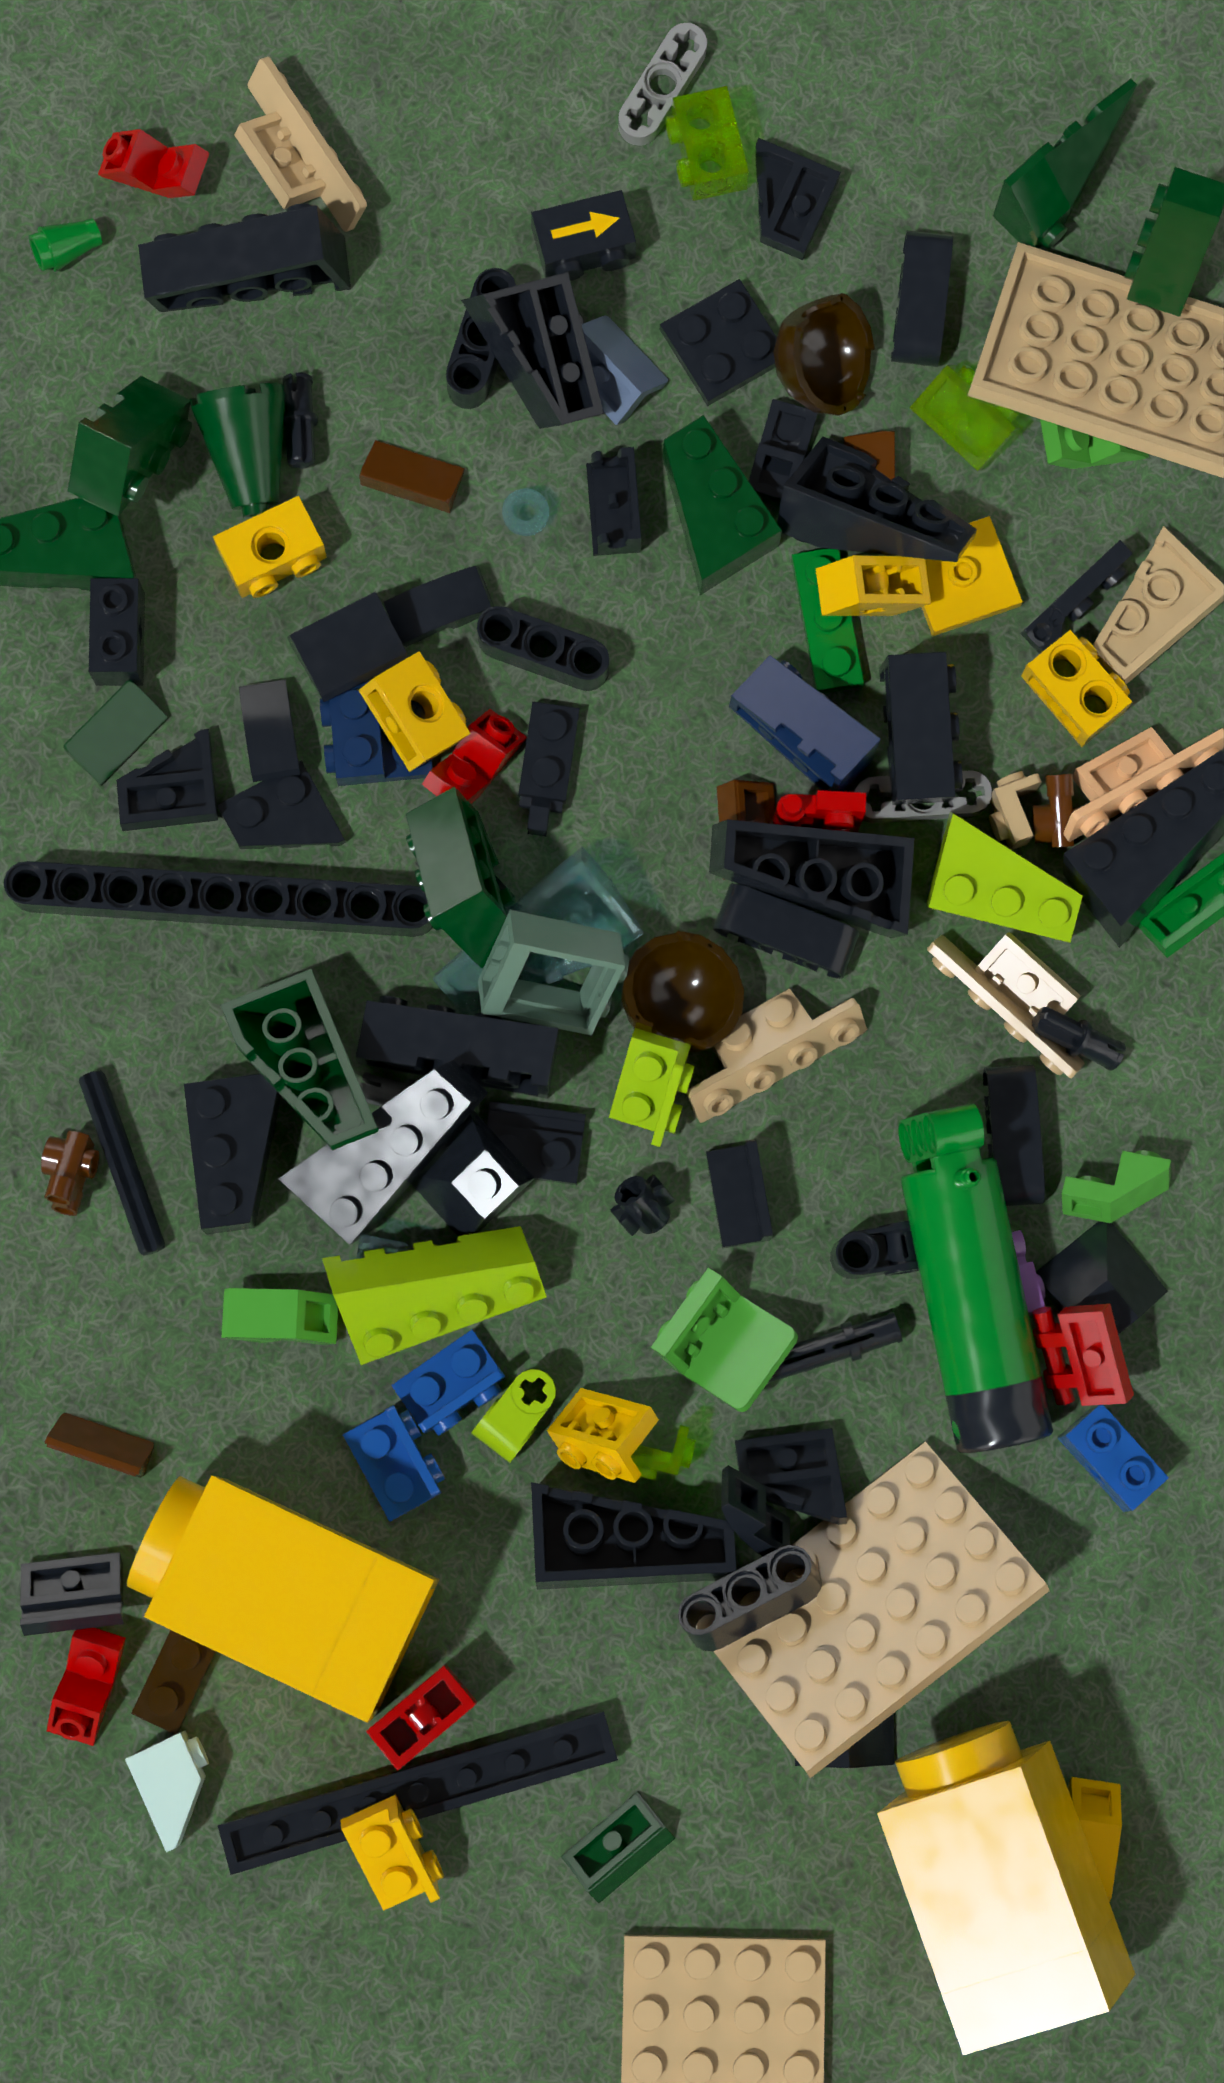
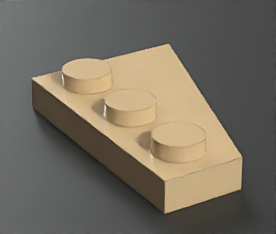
(1160, 606)

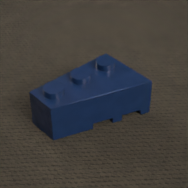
(804, 725)

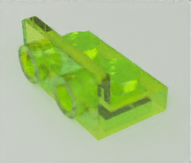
(966, 423)

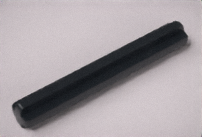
(121, 1162)

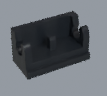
(614, 503)

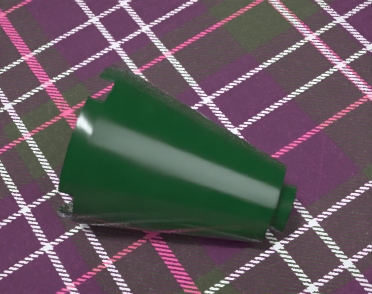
(244, 442)

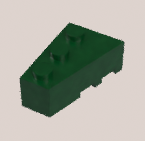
(1174, 241)
(128, 444)
(716, 505)
(63, 546)
(458, 873)

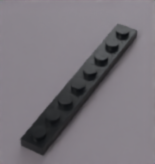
(423, 1788)

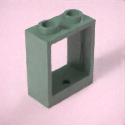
(543, 1004)

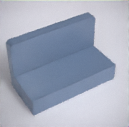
(620, 369)

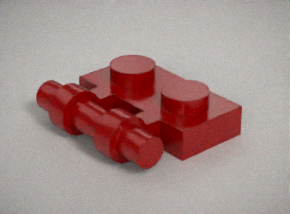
(823, 811)
(1093, 1352)

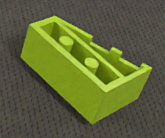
(997, 886)

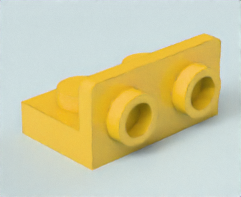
(602, 1433)
(391, 1854)

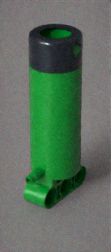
(972, 1283)

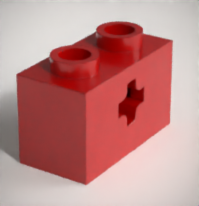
(421, 1717)

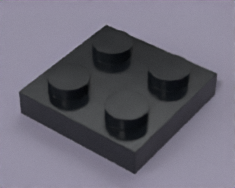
(722, 342)

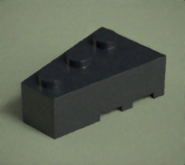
(541, 348)
(921, 728)
(230, 1147)

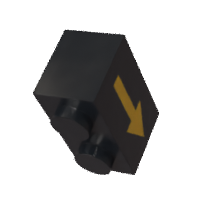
(584, 235)

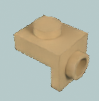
(1008, 817)

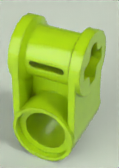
(511, 1420)

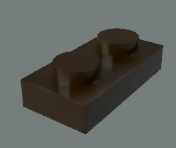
(173, 1682)

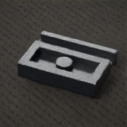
(541, 1139)
(71, 1594)

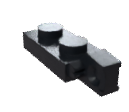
(1075, 600)
(547, 763)

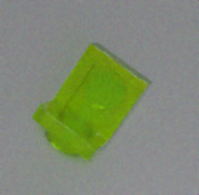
(652, 1460)

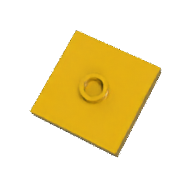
(973, 586)

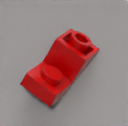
(149, 165)
(477, 757)
(86, 1685)

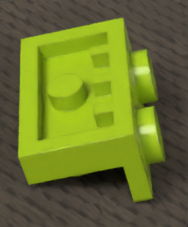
(649, 1083)

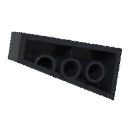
(244, 260)
(1148, 849)
(829, 871)
(623, 1542)

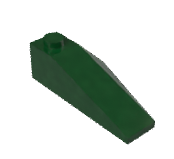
(1049, 183)
(299, 1052)

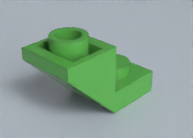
(1079, 450)
(1138, 1180)
(279, 1316)

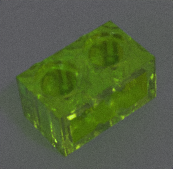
(716, 143)

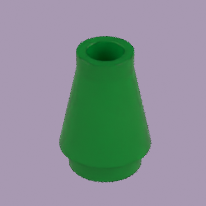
(63, 243)

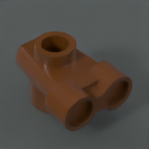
(1052, 818)
(68, 1164)

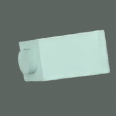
(170, 1783)

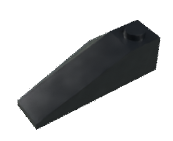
(849, 505)

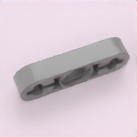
(668, 50)
(957, 805)

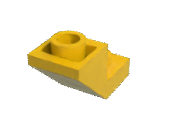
(1101, 1820)

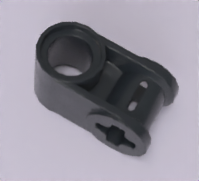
(887, 1251)

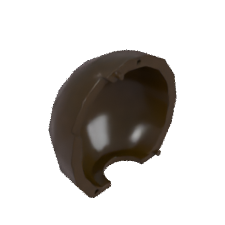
(825, 354)
(683, 990)

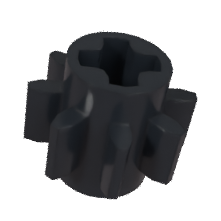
(642, 1205)

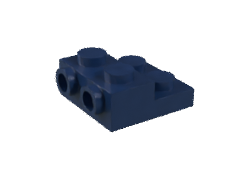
(360, 746)

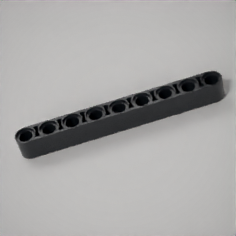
(199, 889)

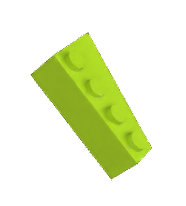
(431, 1290)

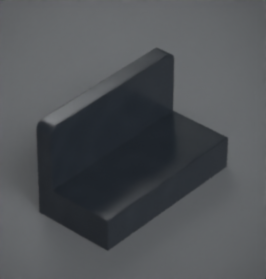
(739, 1195)

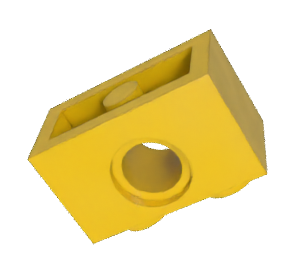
(282, 525)
(390, 701)

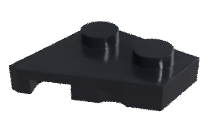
(797, 1472)

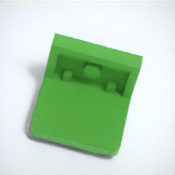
(724, 1342)

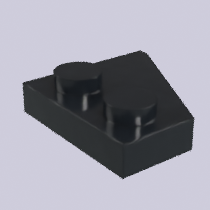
(790, 197)
(171, 788)
(281, 814)

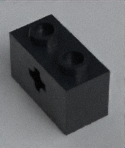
(116, 631)

